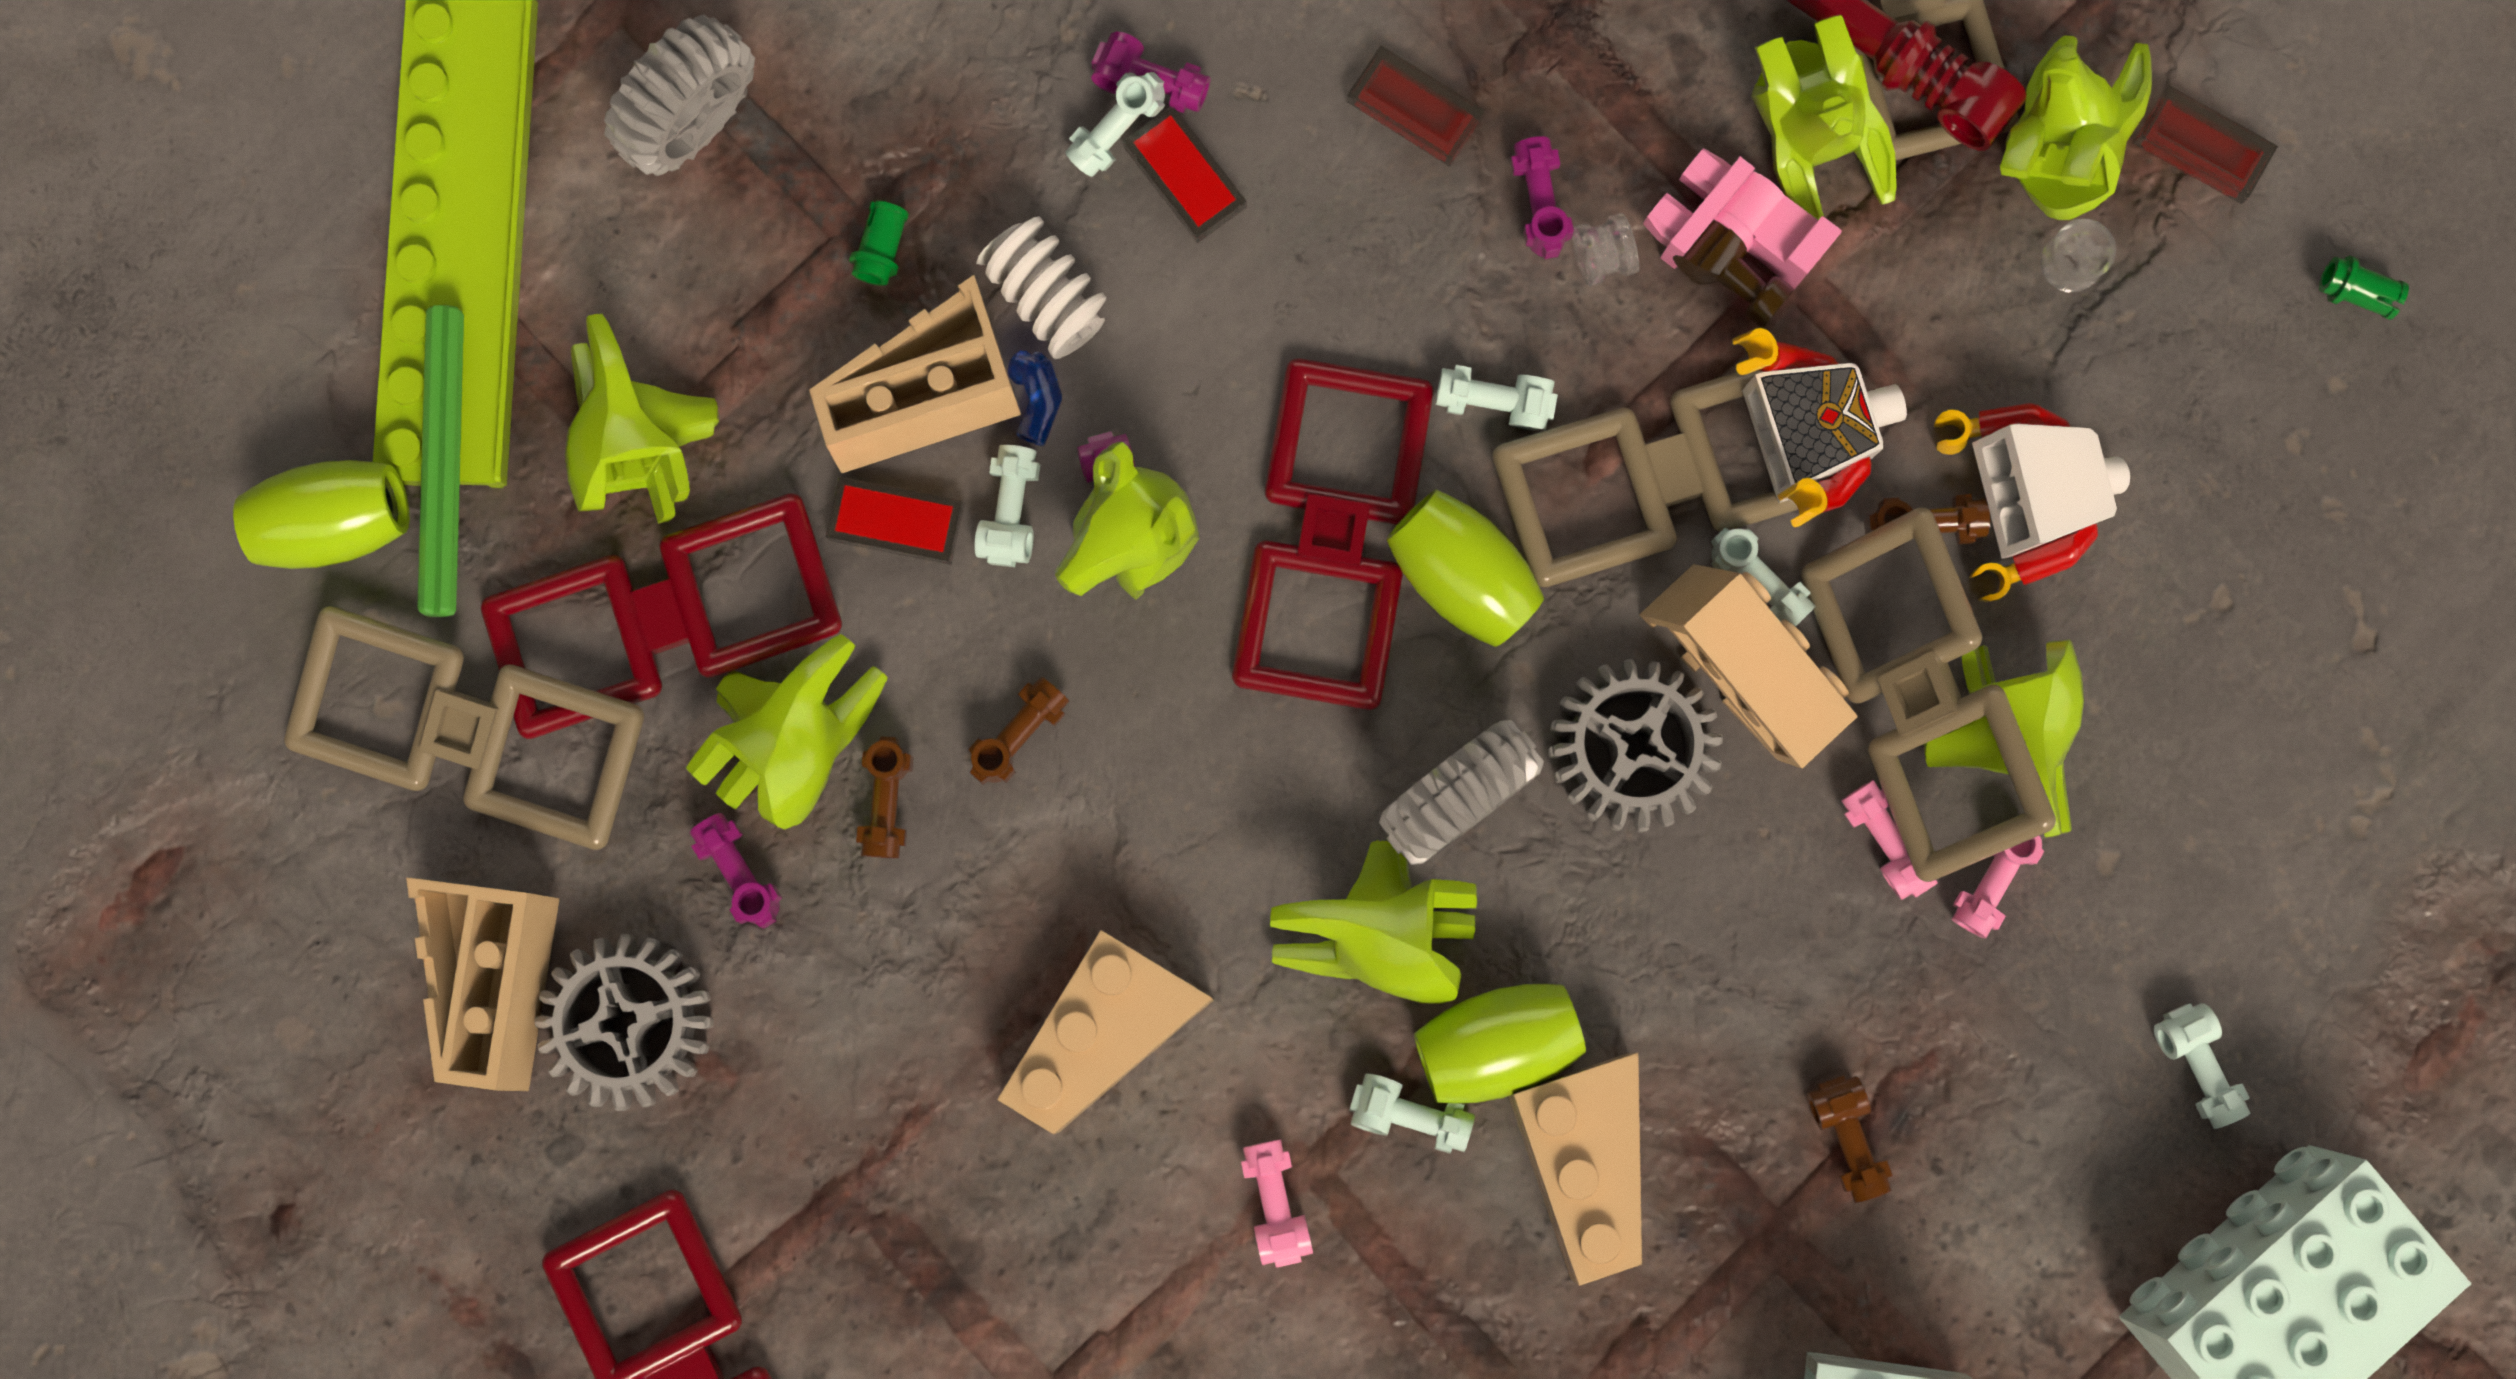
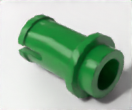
(879, 244)
(2362, 287)

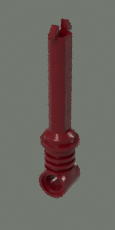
(1972, 100)

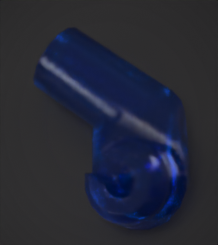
(1043, 393)

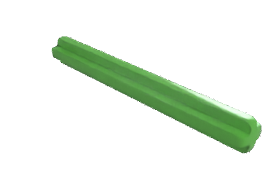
(440, 461)

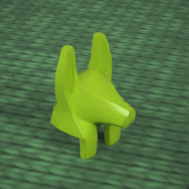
(1819, 111)
(2075, 129)
(628, 429)
(1128, 527)
(2047, 713)
(786, 733)
(1382, 930)

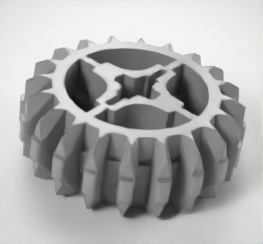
(679, 95)
(1661, 758)
(1461, 792)
(632, 1047)

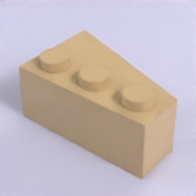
(918, 386)
(1754, 661)
(484, 979)
(1099, 1031)
(1587, 1163)

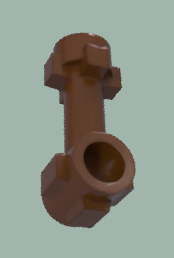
(1965, 517)
(993, 757)
(888, 765)
(1839, 1105)

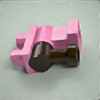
(1737, 217)

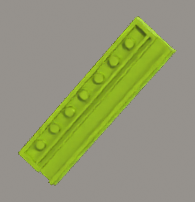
(457, 223)

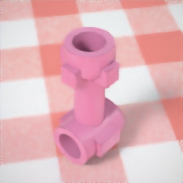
(1869, 807)
(1978, 911)
(1282, 1237)

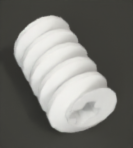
(1042, 287)

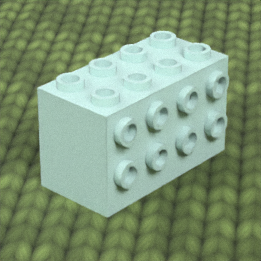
(2298, 1281)

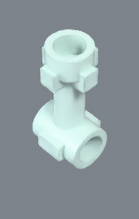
(1134, 97)
(1529, 401)
(1005, 540)
(1737, 552)
(2188, 1033)
(1378, 1105)

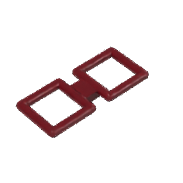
(1332, 534)
(668, 611)
(679, 1355)

